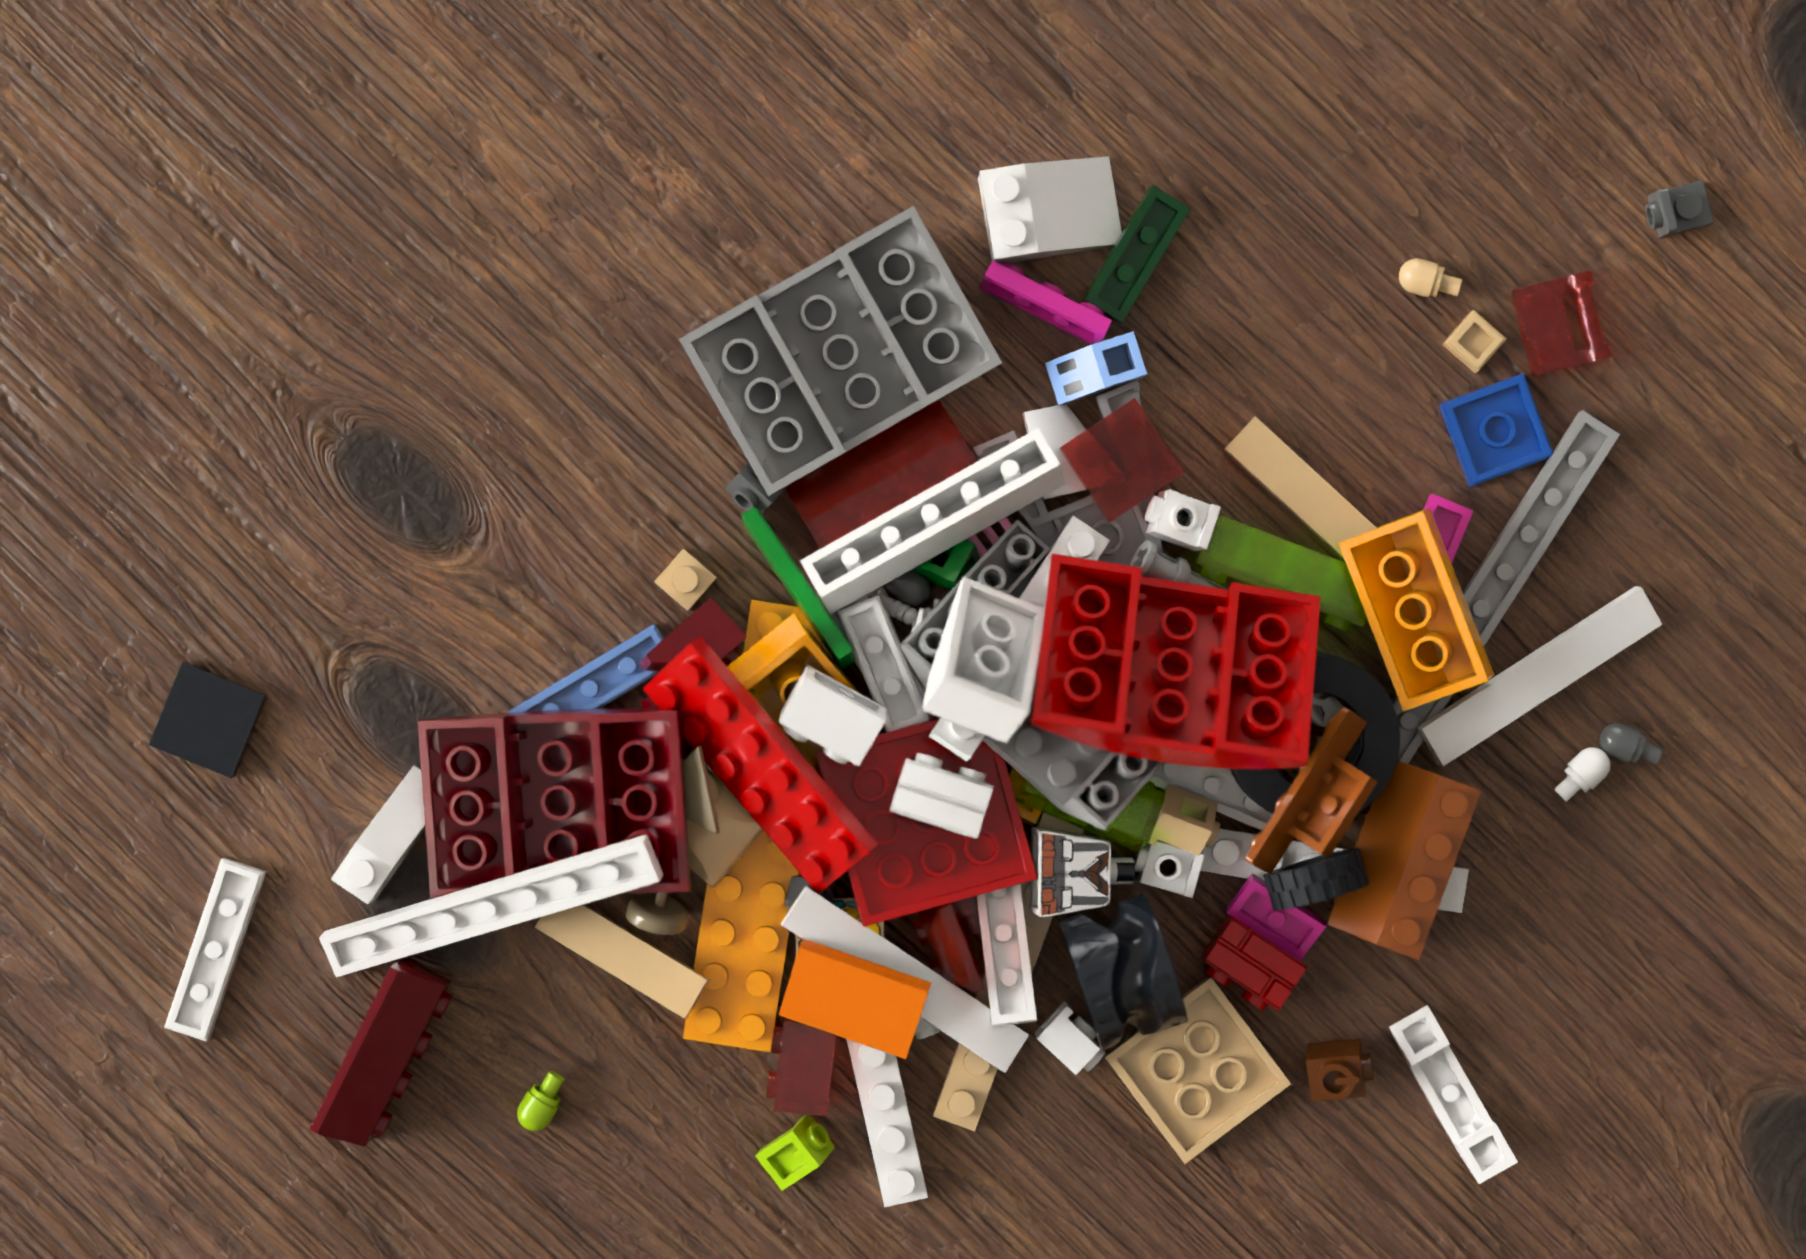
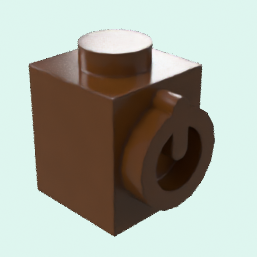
(1338, 1069)

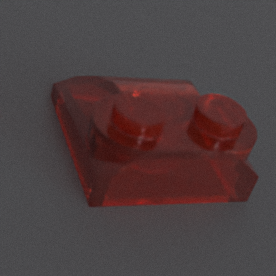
(951, 947)

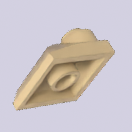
(712, 853)

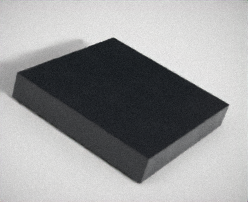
(208, 720)

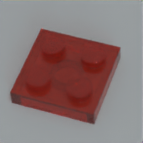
(1121, 460)

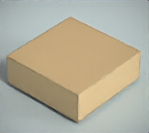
(1474, 341)

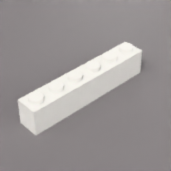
(934, 521)

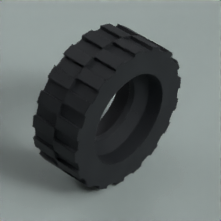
(1316, 879)

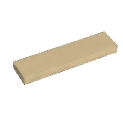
(1297, 485)
(626, 957)

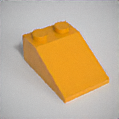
(775, 665)

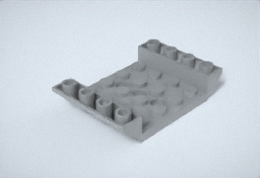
(1070, 774)

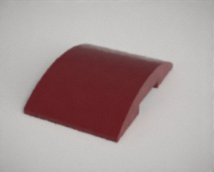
(548, 788)

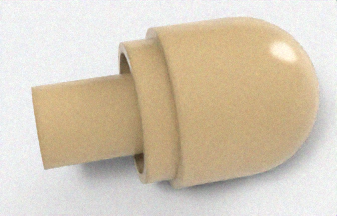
(1427, 278)

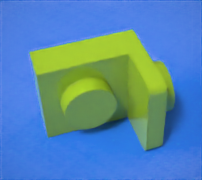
(796, 1152)

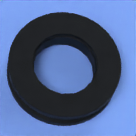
(1372, 753)

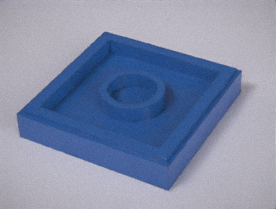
(1496, 430)

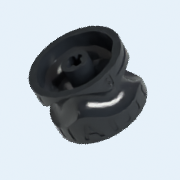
(1124, 972)

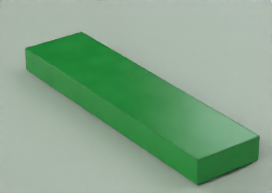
(798, 587)

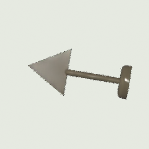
(657, 911)

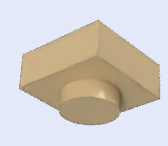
(685, 579)

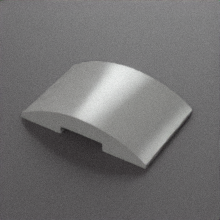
(840, 351)

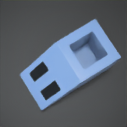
(1096, 368)

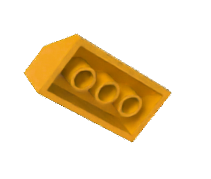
(1416, 609)

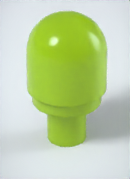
(540, 1103)

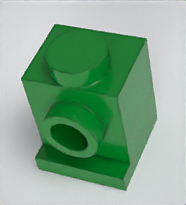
(959, 562)

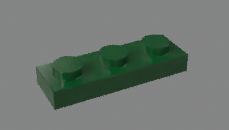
(1136, 253)

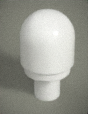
(1584, 772)

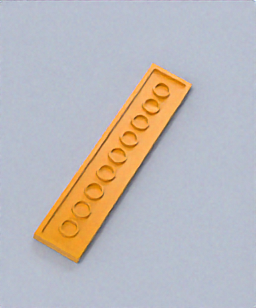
(740, 926)

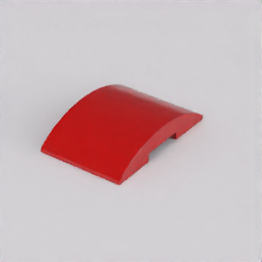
(1176, 667)

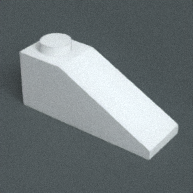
(384, 841)

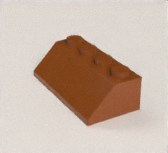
(1408, 856)

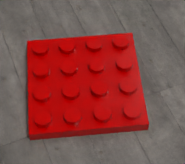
(918, 862)

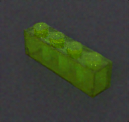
(1276, 563)

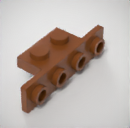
(1320, 799)

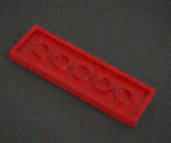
(760, 765)

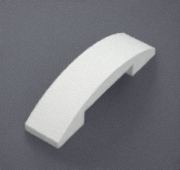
(1452, 1095)

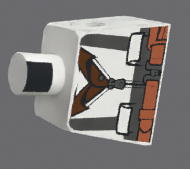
(1073, 871)

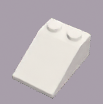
(1049, 208)
(986, 661)

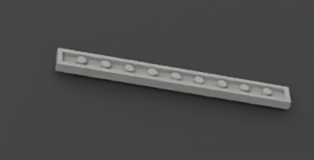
(1521, 546)

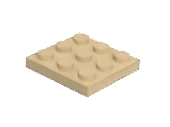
(1198, 1074)

